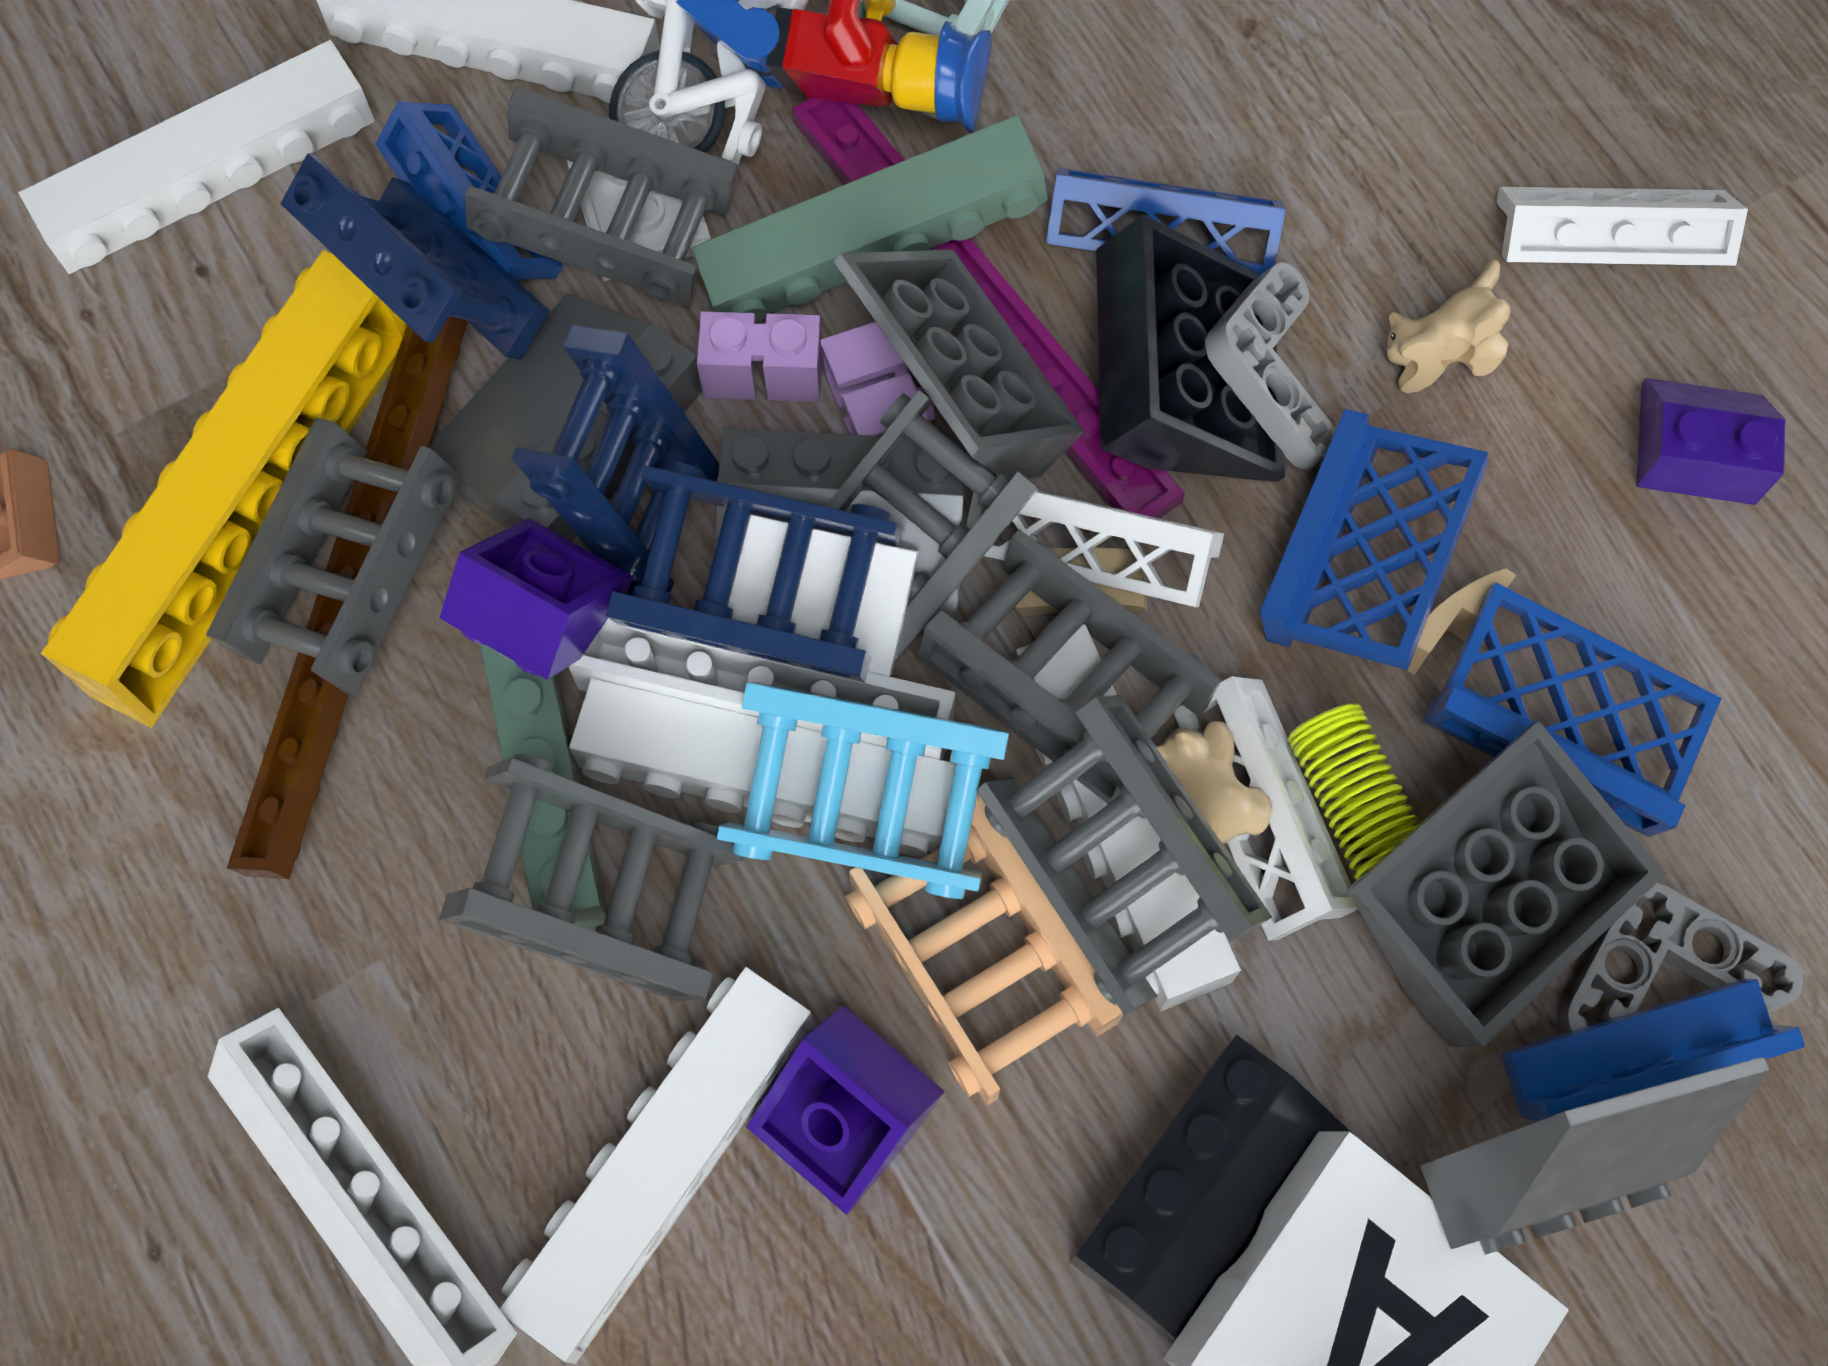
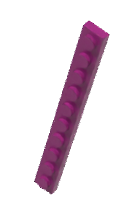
(857, 149)

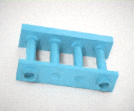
(842, 726)

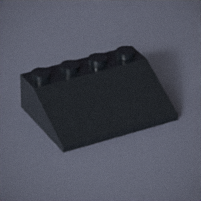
(1156, 384)
(1203, 1188)

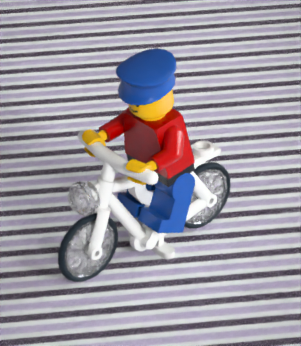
(799, 51)

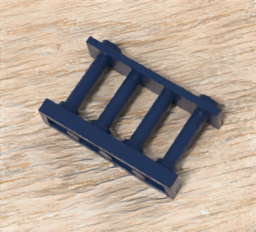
(414, 258)
(638, 407)
(712, 618)

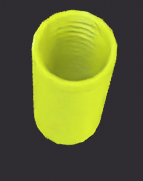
(1317, 740)

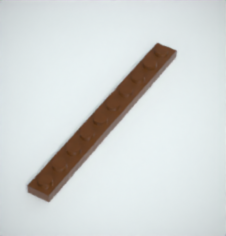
(312, 706)

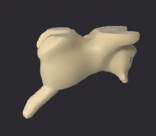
(1459, 331)
(1207, 775)

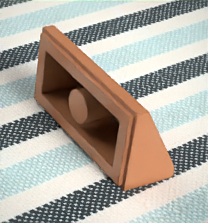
(26, 515)

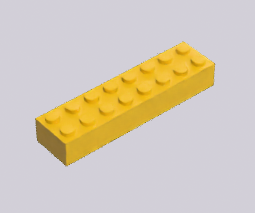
(178, 555)

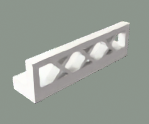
(1621, 225)
(1122, 524)
(1294, 818)

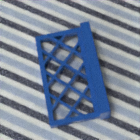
(1327, 514)
(1492, 726)

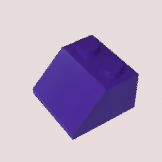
(1708, 442)
(532, 597)
(843, 1108)

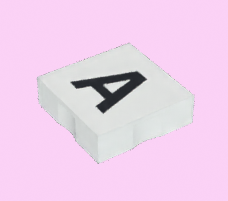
(1364, 1277)

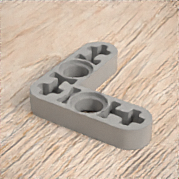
(1246, 361)
(1672, 942)

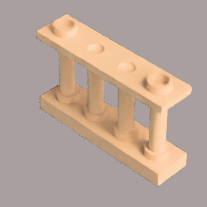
(1046, 947)

